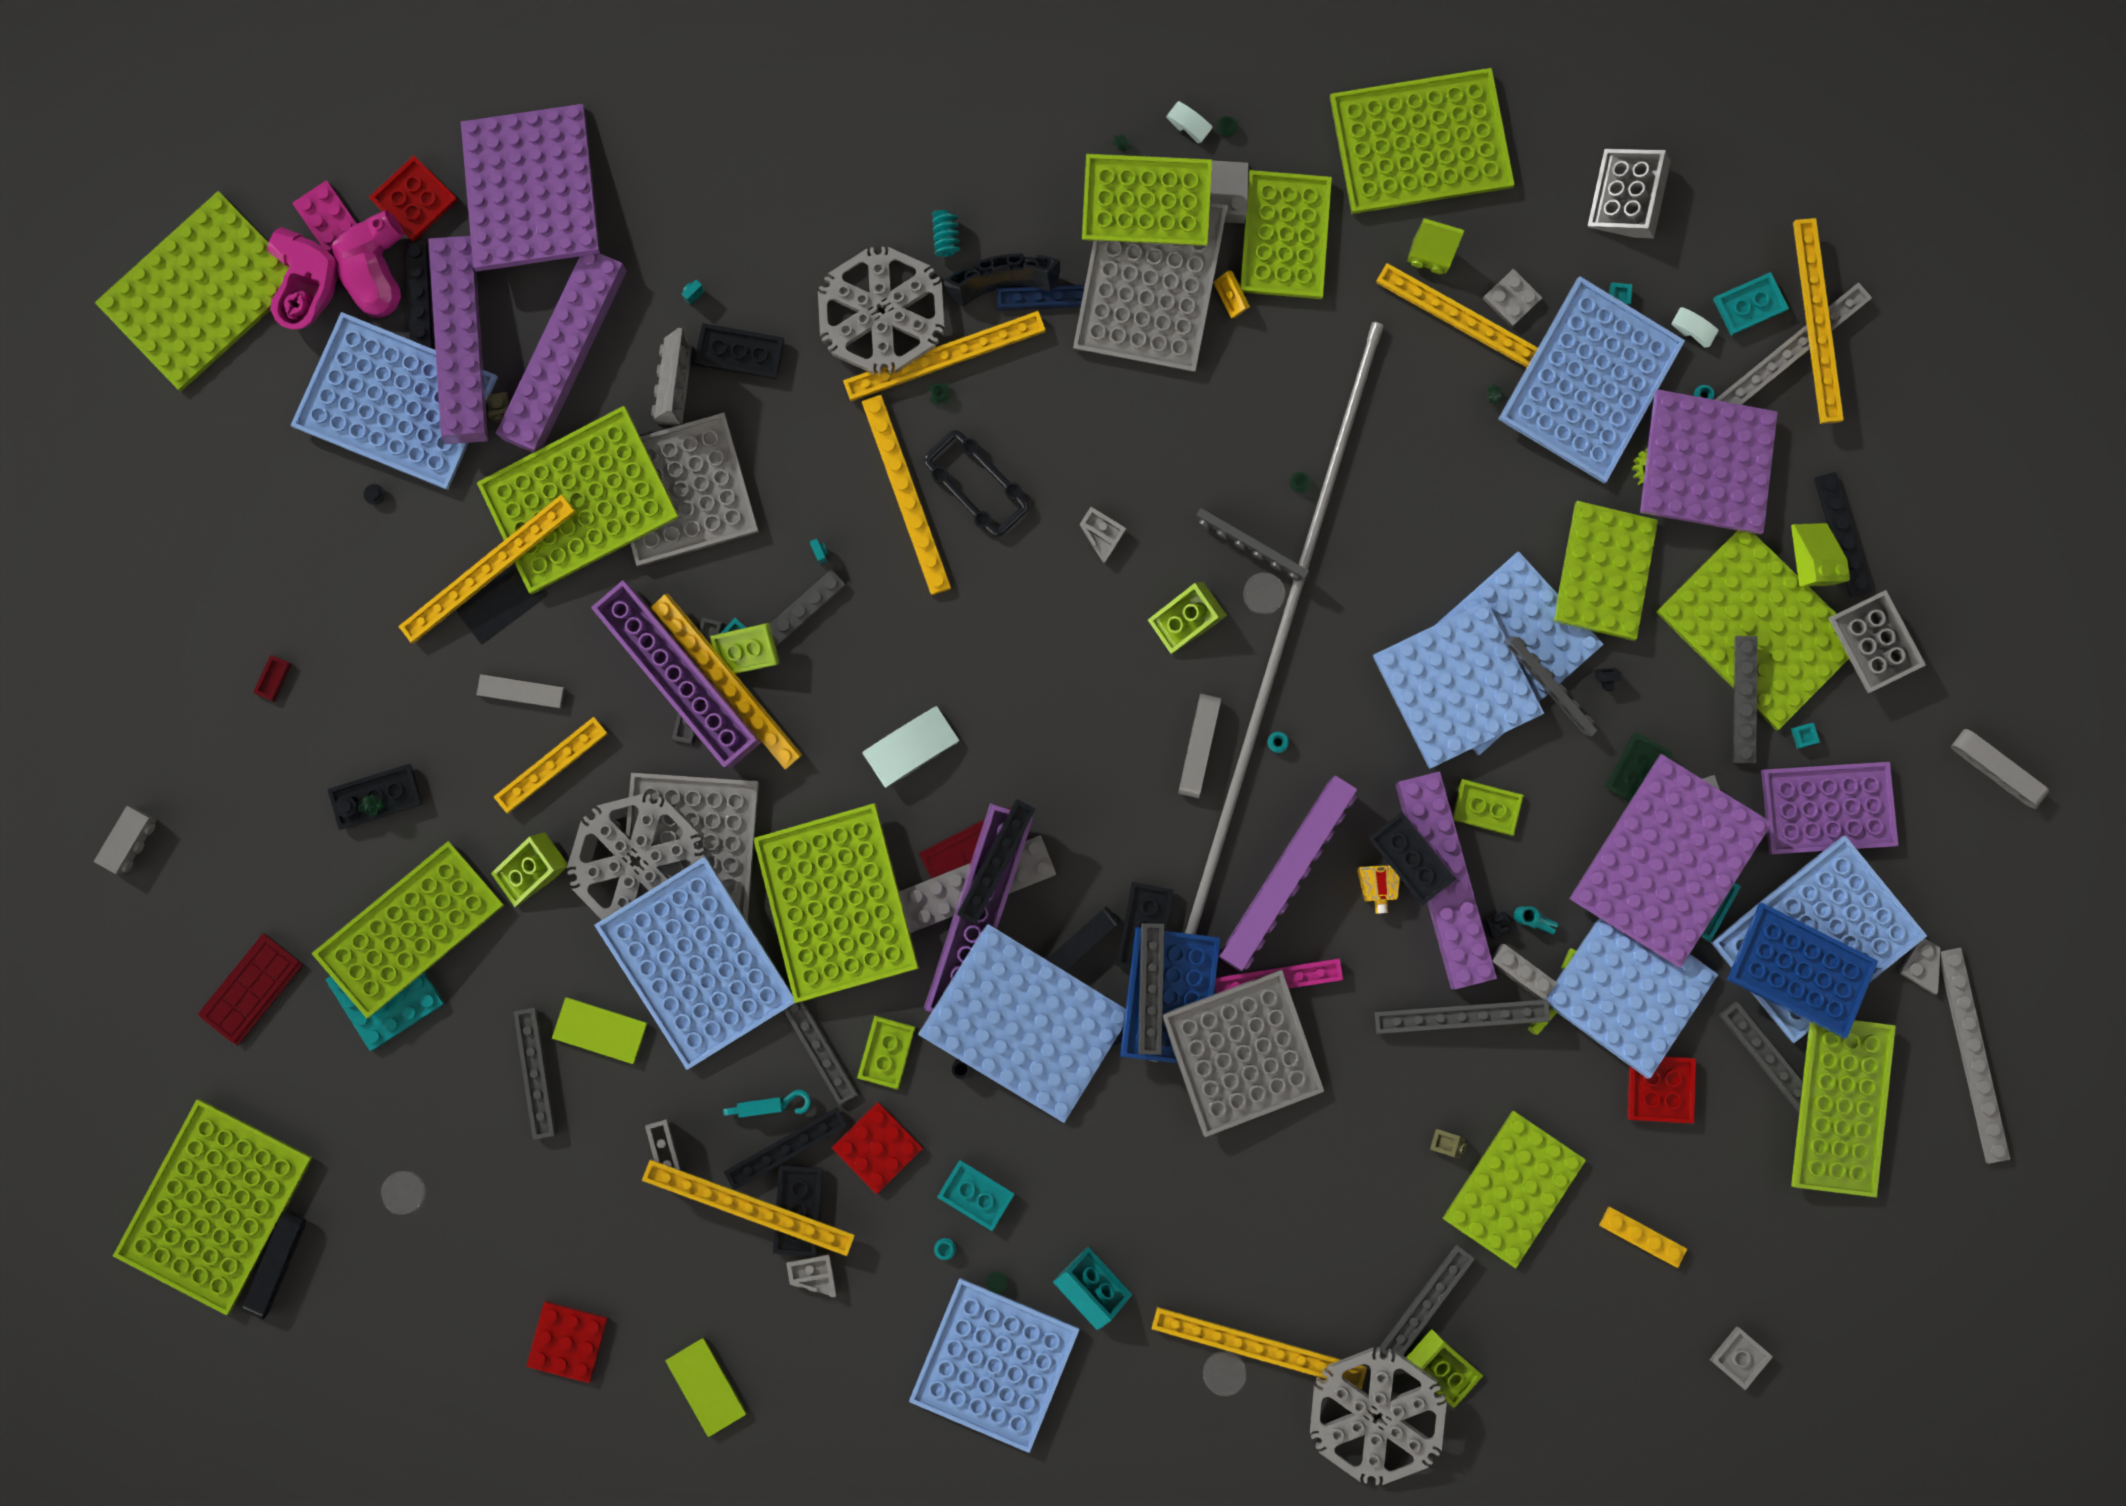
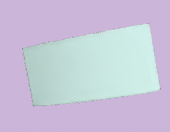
(1185, 118)
(1692, 324)

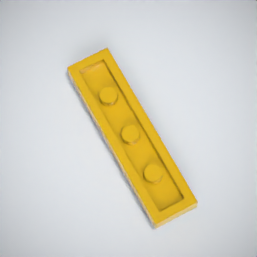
(1643, 1237)

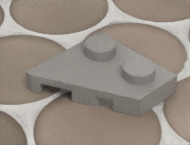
(1101, 532)
(1923, 966)
(813, 1274)

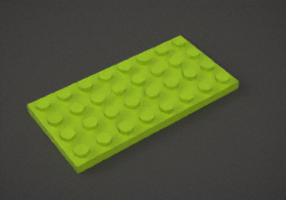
(407, 930)
(1843, 1109)

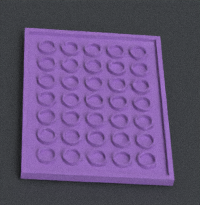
(529, 187)
(1670, 860)

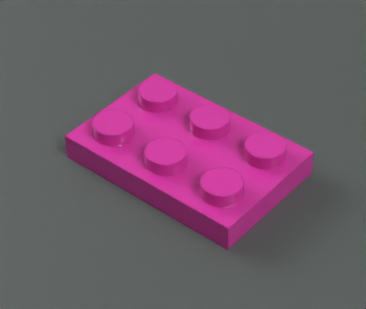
(324, 214)

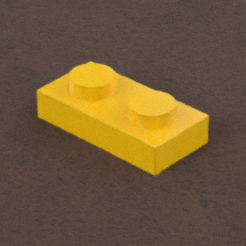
(1231, 294)

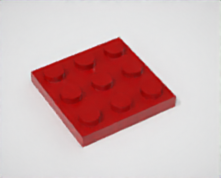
(414, 198)
(1666, 1095)
(877, 1147)
(567, 1342)

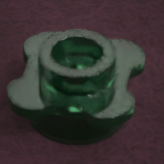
(943, 388)
(371, 805)

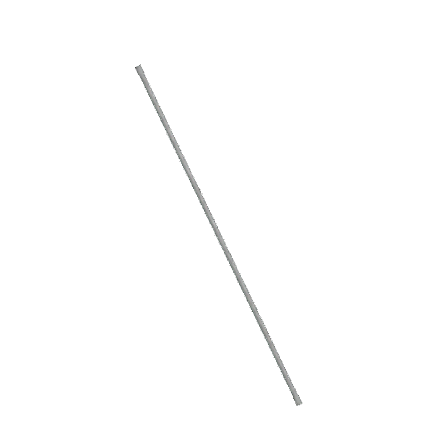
(1372, 341)

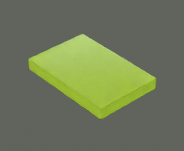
(747, 648)
(1487, 807)
(886, 1052)

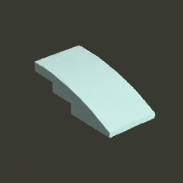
(910, 746)

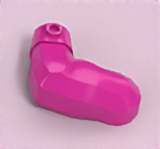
(363, 266)
(307, 283)

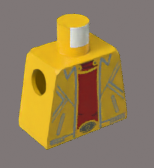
(1379, 885)

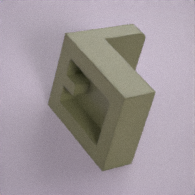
(497, 406)
(1448, 1143)

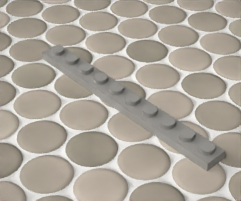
(1792, 349)
(1973, 1056)

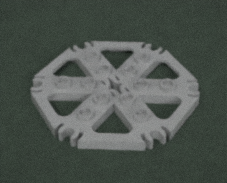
(881, 324)
(620, 845)
(1393, 1412)

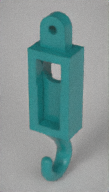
(769, 1105)

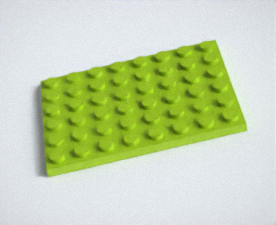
(1421, 140)
(196, 291)
(605, 480)
(1754, 593)
(835, 903)
(212, 1207)

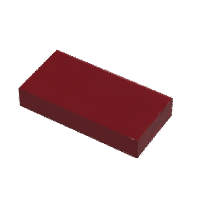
(272, 678)

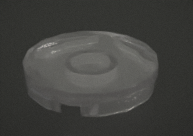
(1264, 593)
(403, 1192)
(1224, 1373)

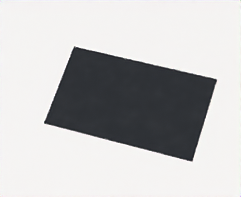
(497, 604)

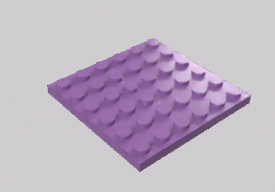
(1708, 462)

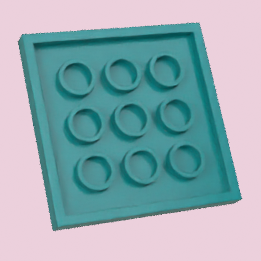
(396, 1016)

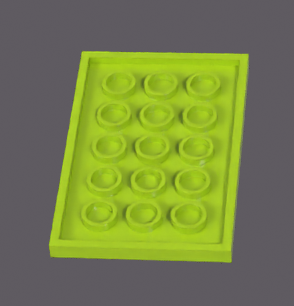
(1147, 199)
(1285, 234)
(1605, 570)
(1514, 1189)

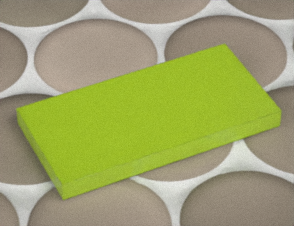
(599, 1030)
(706, 1387)

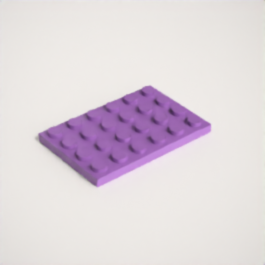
(1823, 803)

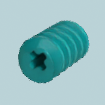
(944, 233)

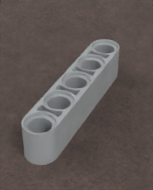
(1199, 745)
(2000, 768)

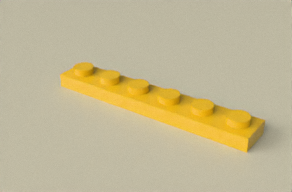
(550, 765)

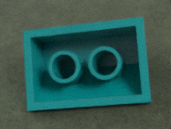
(1092, 1288)

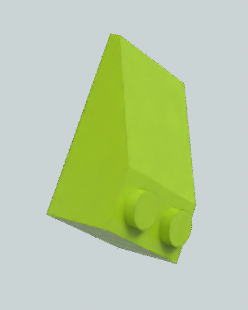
(1434, 246)
(1818, 556)
(1187, 617)
(529, 868)
(1445, 1365)

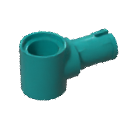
(1535, 919)

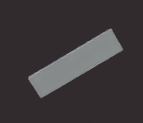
(520, 691)

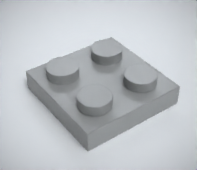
(1512, 298)
(1741, 1358)

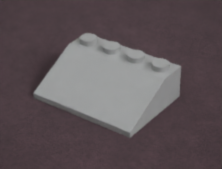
(1230, 188)
(1630, 192)
(673, 379)
(1877, 641)

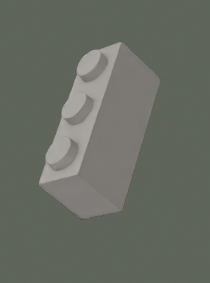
(125, 840)
(1522, 972)
(662, 1143)

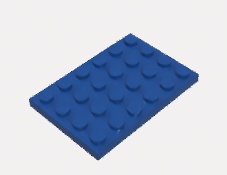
(1802, 970)
(1187, 977)

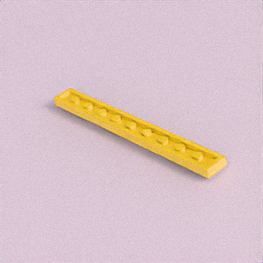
(1456, 315)
(1818, 321)
(947, 355)
(906, 495)
(487, 569)
(726, 681)
(748, 1207)
(1250, 1345)

